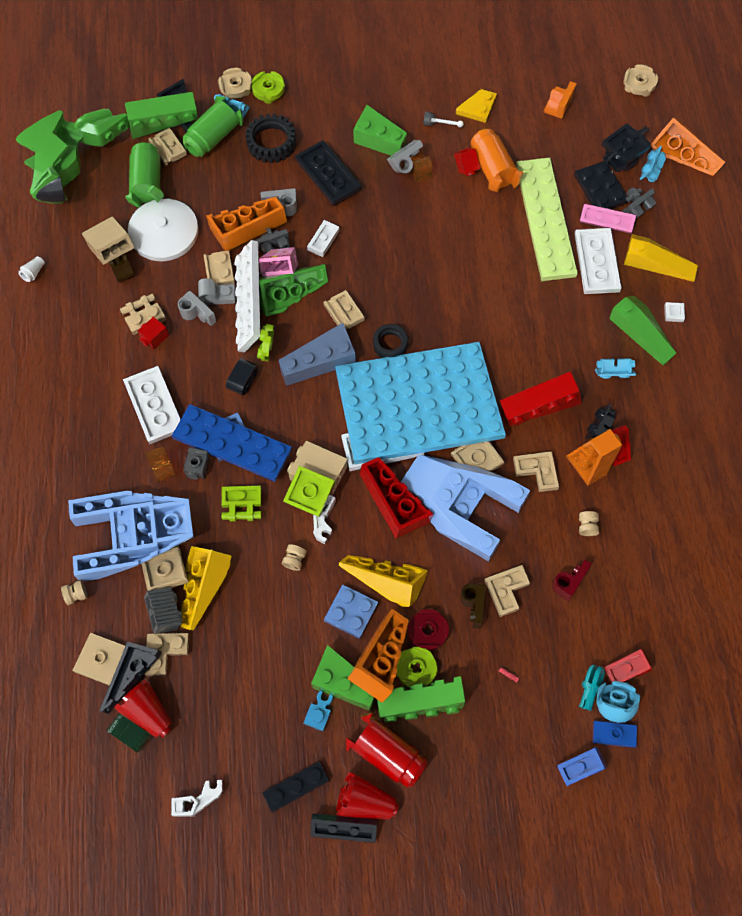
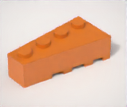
(379, 661)

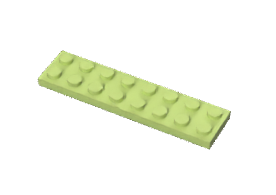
(546, 220)

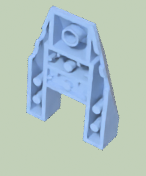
(452, 495)
(139, 529)

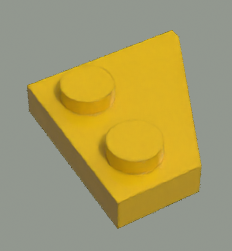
(478, 106)

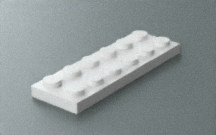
(247, 296)

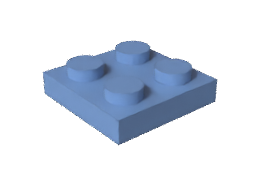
(351, 611)

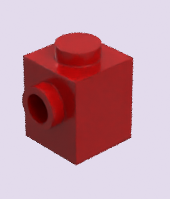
(467, 161)
(152, 333)

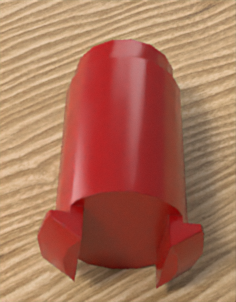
(388, 752)

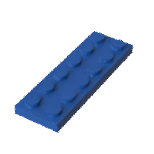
(232, 442)

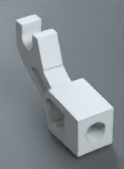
(319, 523)
(207, 797)

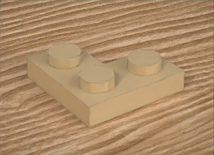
(539, 465)
(501, 588)
(169, 645)

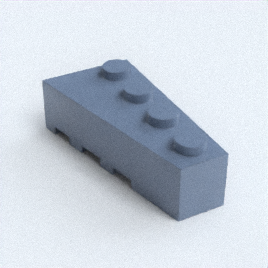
(318, 356)

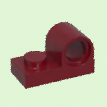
(572, 581)

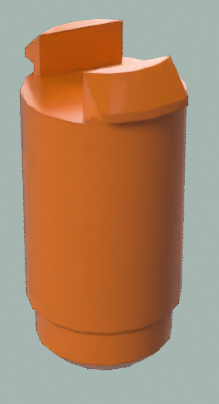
(495, 160)

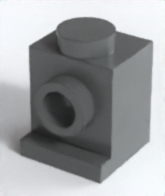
(199, 470)

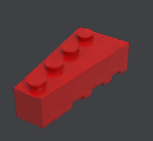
(542, 399)
(396, 503)

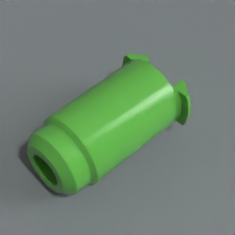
(211, 127)
(144, 175)

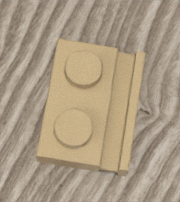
(168, 146)
(219, 268)
(344, 310)

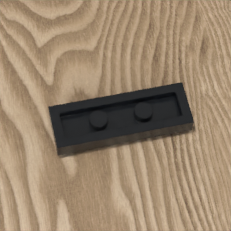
(295, 787)
(343, 828)

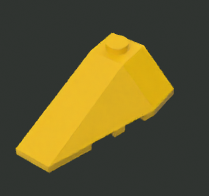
(652, 256)
(205, 575)
(393, 582)

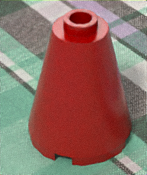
(145, 710)
(364, 800)

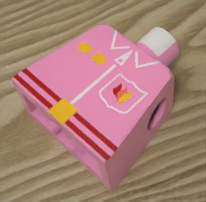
(282, 262)

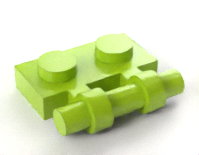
(241, 497)

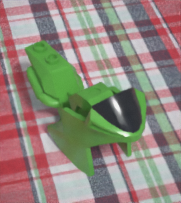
(57, 148)

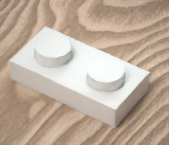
(323, 238)

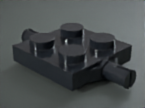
(626, 144)

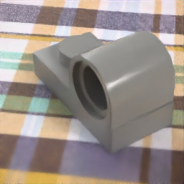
(404, 154)
(286, 197)
(215, 294)
(197, 308)

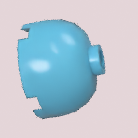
(617, 701)

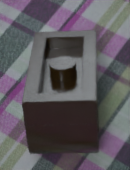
(121, 268)
(477, 603)

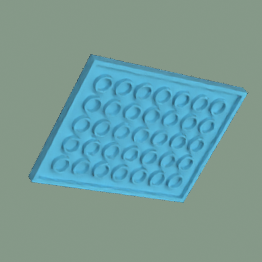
(418, 403)

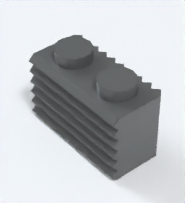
(163, 610)

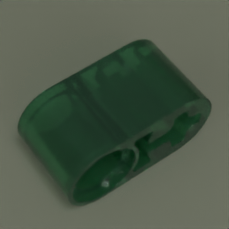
(128, 732)

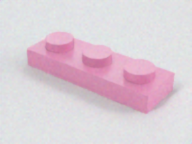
(607, 218)

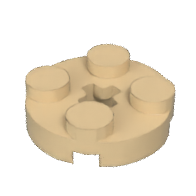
(642, 87)
(235, 91)

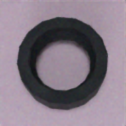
(390, 329)

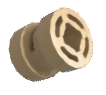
(588, 523)
(294, 557)
(74, 592)

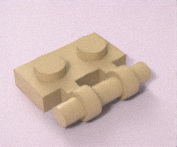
(136, 319)

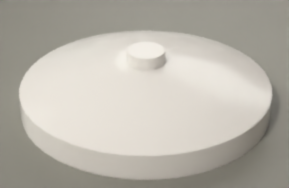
(163, 230)

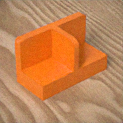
(560, 100)

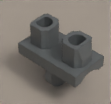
(634, 196)
(273, 240)

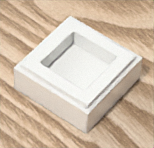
(674, 312)

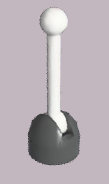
(430, 119)

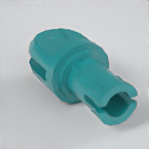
(591, 684)

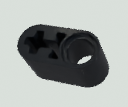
(242, 376)

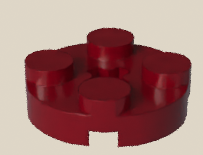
(436, 621)

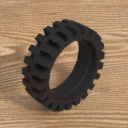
(269, 123)

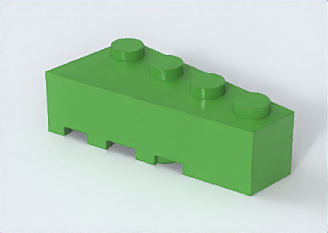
(160, 113)
(422, 700)

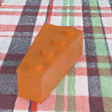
(246, 222)
(596, 456)

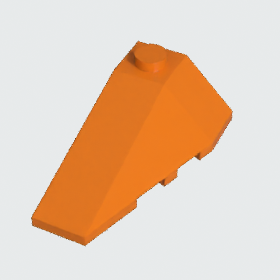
(687, 148)

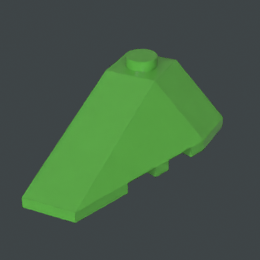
(283, 290)
(641, 326)

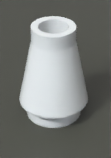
(31, 269)

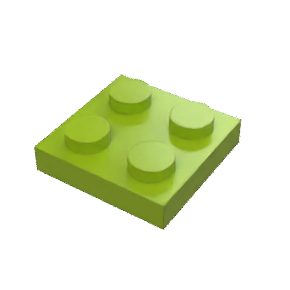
(309, 491)

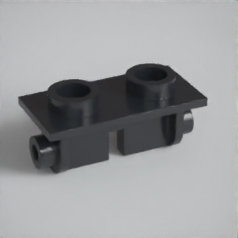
(603, 416)

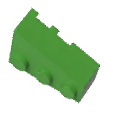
(378, 133)
(332, 680)

